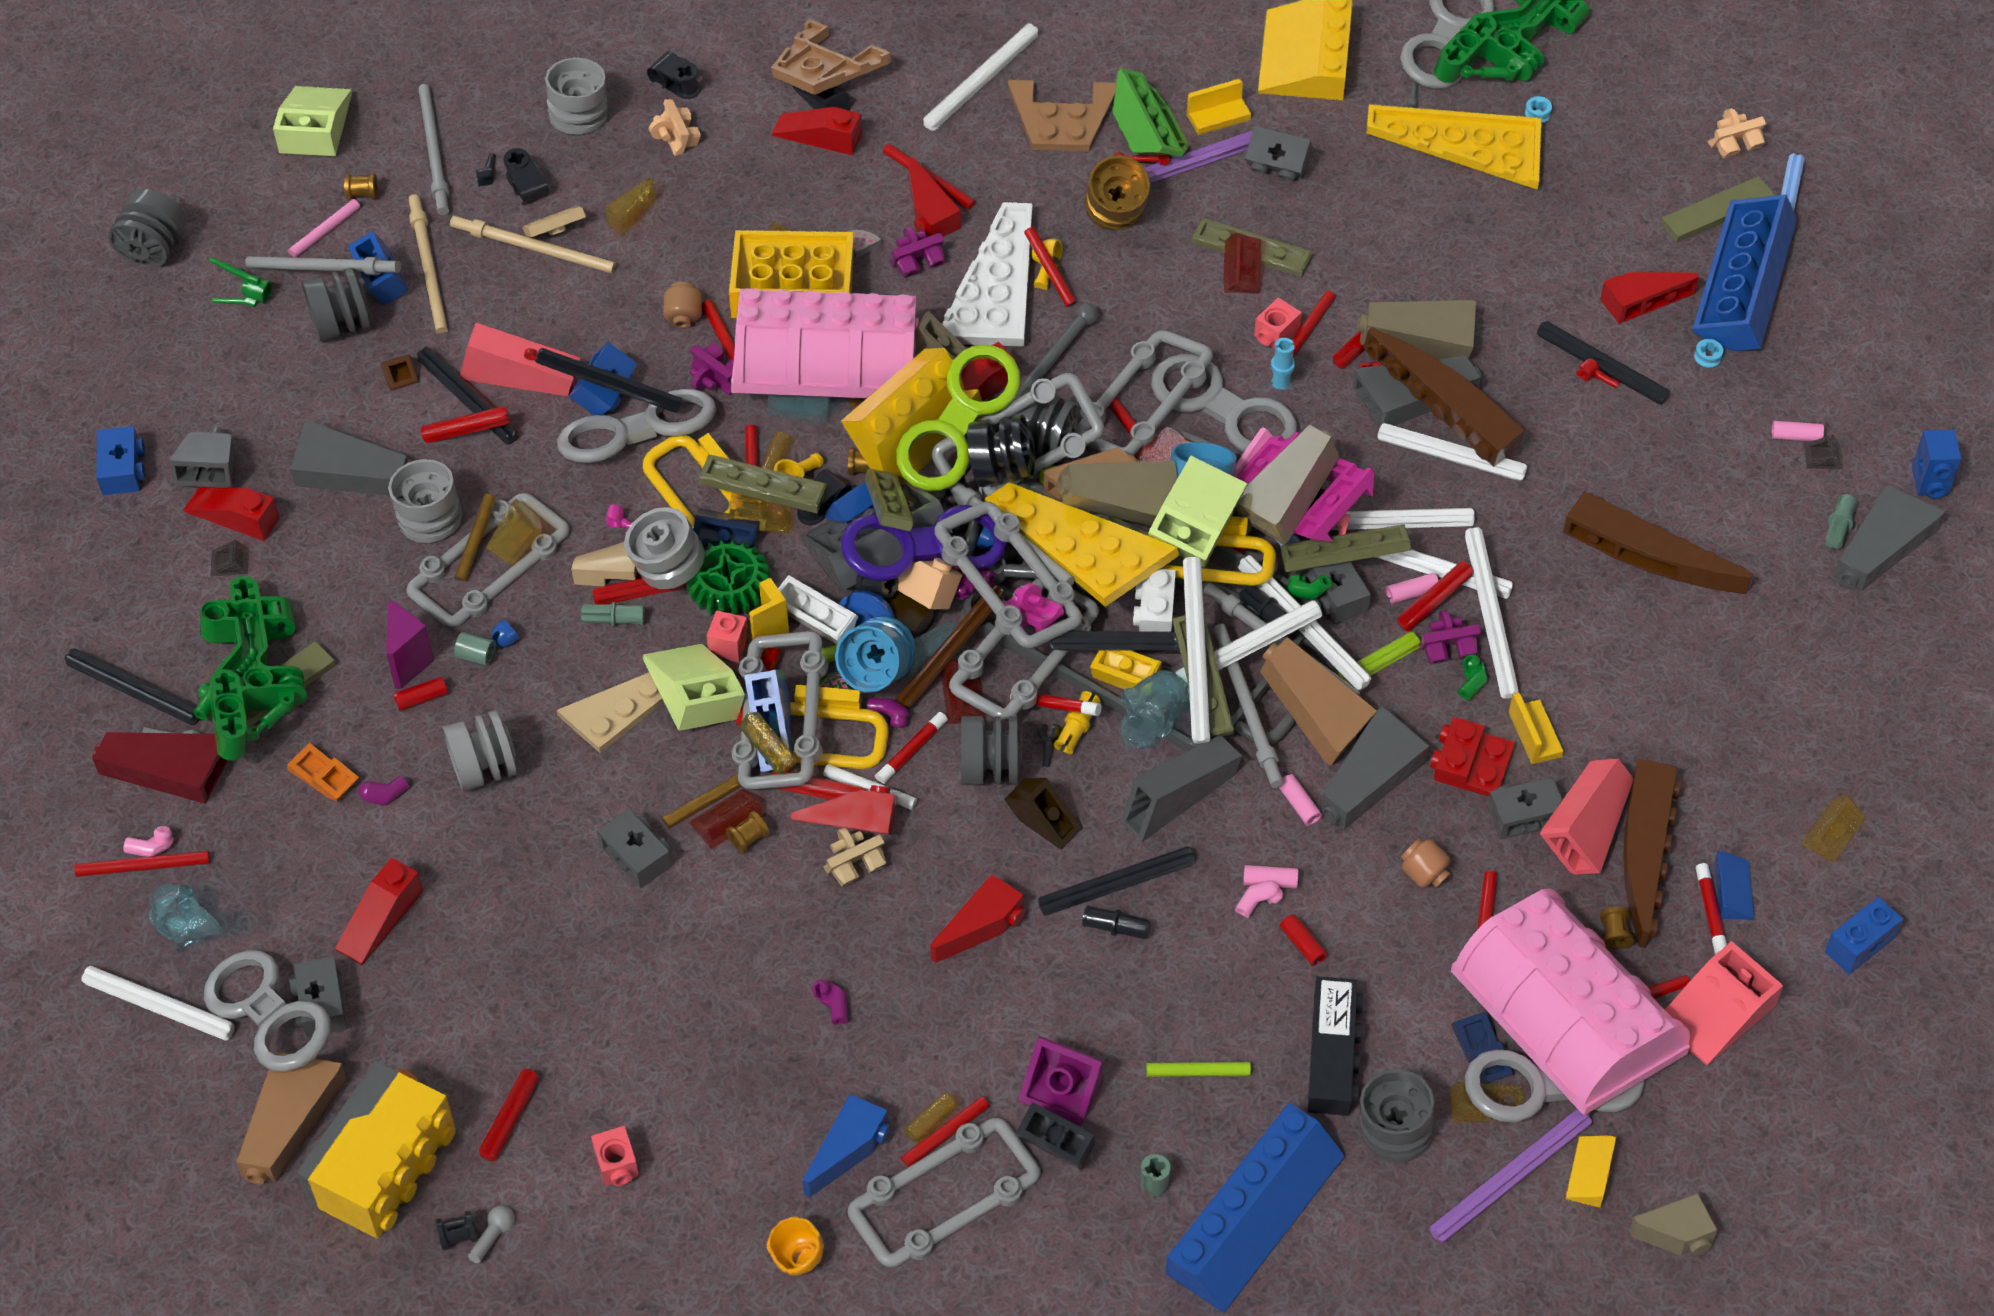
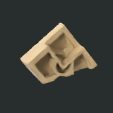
(603, 564)

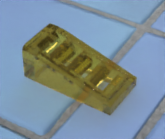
(630, 206)
(1469, 1113)

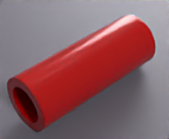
(420, 693)
(1303, 939)

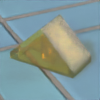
(515, 532)

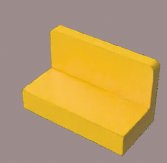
(1217, 107)
(772, 615)
(1534, 730)

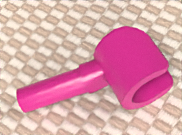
(615, 517)

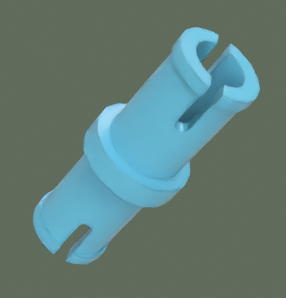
(1283, 363)

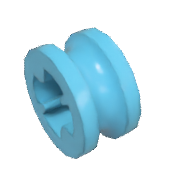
(1539, 103)
(1708, 361)

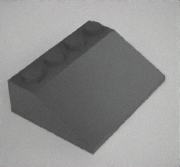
(872, 545)

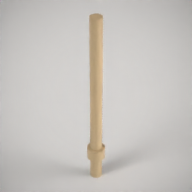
(419, 222)
(481, 229)

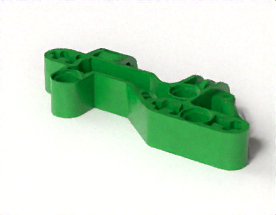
(1505, 40)
(244, 678)

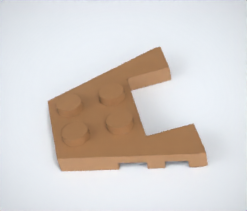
(818, 68)
(1061, 124)

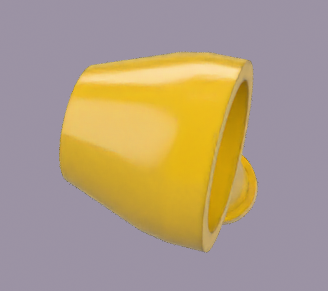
(1055, 249)
(798, 469)

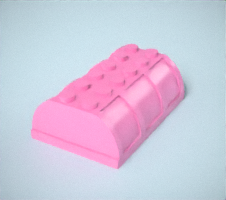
(821, 342)
(1568, 1001)

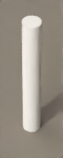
(847, 777)

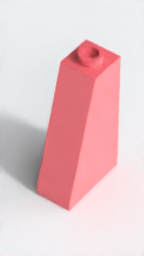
(500, 360)
(1588, 816)

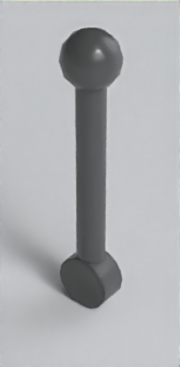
(1412, 101)

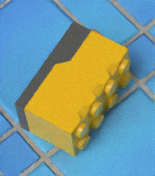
(377, 1149)

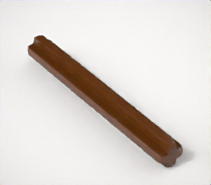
(947, 651)

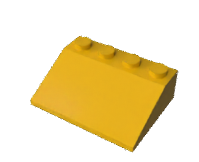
(1306, 49)
(791, 262)
(907, 398)

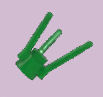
(253, 287)

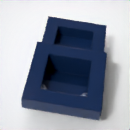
(1477, 1037)

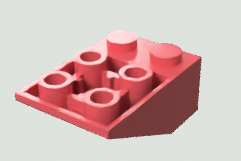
(1724, 1001)

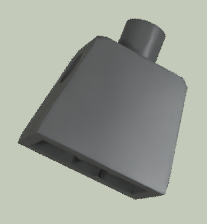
(204, 460)

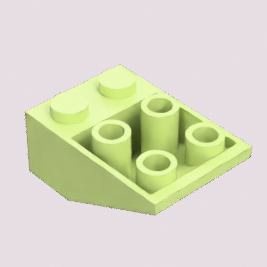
(311, 120)
(1197, 509)
(695, 686)

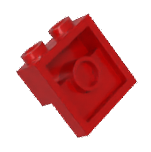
(1471, 757)

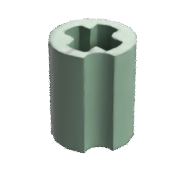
(474, 648)
(1155, 1164)

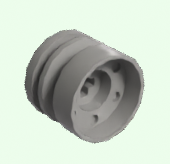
(576, 96)
(425, 500)
(479, 750)

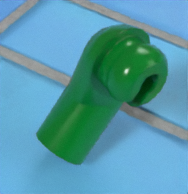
(1310, 591)
(1475, 677)
(203, 709)

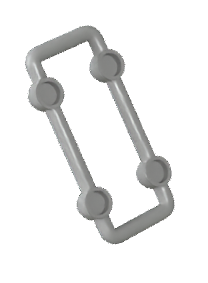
(1143, 357)
(1042, 391)
(476, 602)
(1008, 617)
(1024, 691)
(807, 746)
(920, 1242)

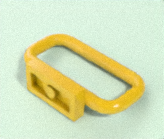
(700, 454)
(1236, 536)
(844, 705)

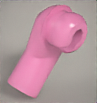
(159, 843)
(1256, 893)

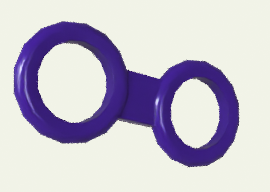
(916, 546)

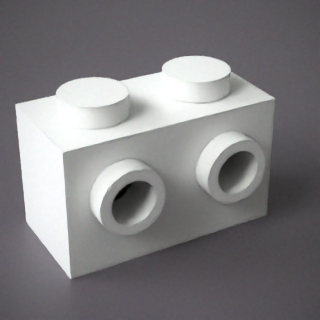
(1156, 601)

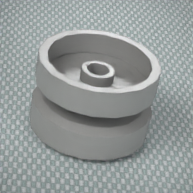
(664, 548)

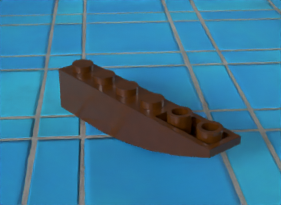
(1448, 396)
(1650, 547)
(1646, 842)

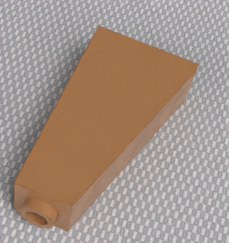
(1316, 699)
(286, 1116)

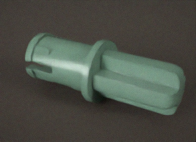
(1840, 521)
(613, 614)

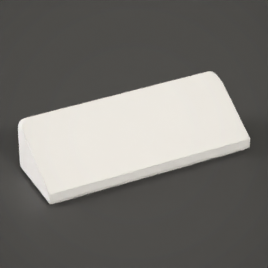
(816, 610)

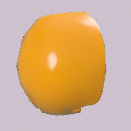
(791, 1237)

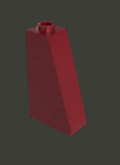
(164, 762)

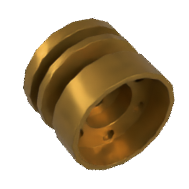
(1119, 178)

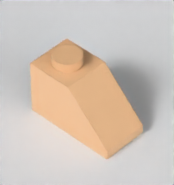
(930, 583)

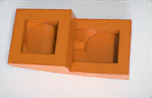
(322, 773)

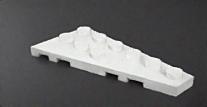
(994, 290)

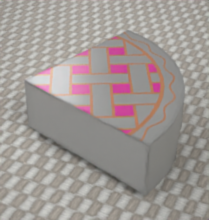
(864, 242)

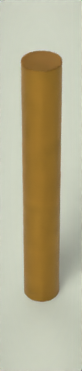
(475, 537)
(701, 802)

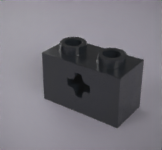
(1056, 1136)

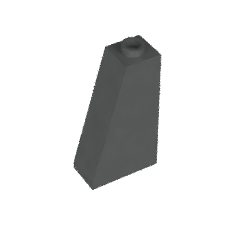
(1391, 400)
(342, 462)
(1886, 536)
(1374, 767)
(1178, 785)

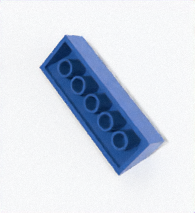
(1746, 272)
(1254, 1208)

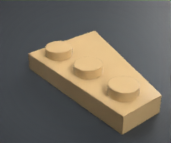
(612, 712)

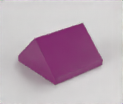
(407, 645)
(1062, 1080)

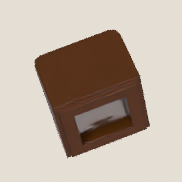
(399, 372)

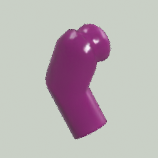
(966, 587)
(890, 707)
(381, 793)
(833, 998)

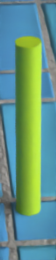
(1198, 1069)

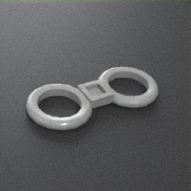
(1443, 32)
(1220, 402)
(634, 428)
(267, 1010)
(1541, 1088)

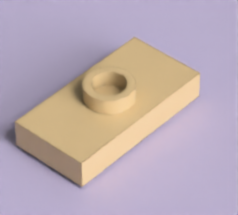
(554, 223)

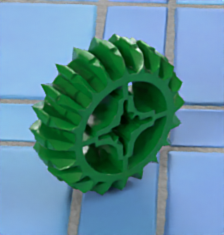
(745, 572)

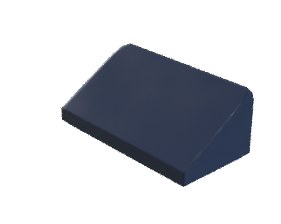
(714, 525)

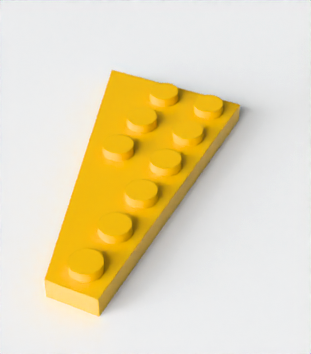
(1485, 142)
(1095, 551)

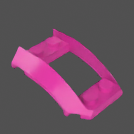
(1324, 514)

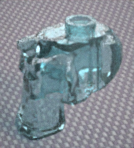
(1152, 708)
(180, 916)

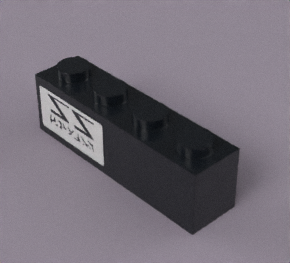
(1333, 1046)

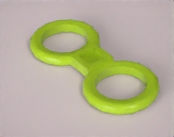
(956, 417)

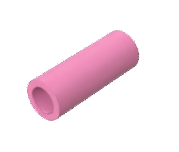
(1797, 431)
(1411, 588)
(1300, 800)
(1283, 876)

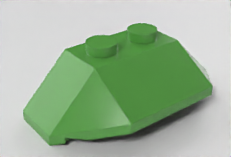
(1146, 117)

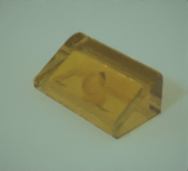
(767, 743)
(1834, 828)

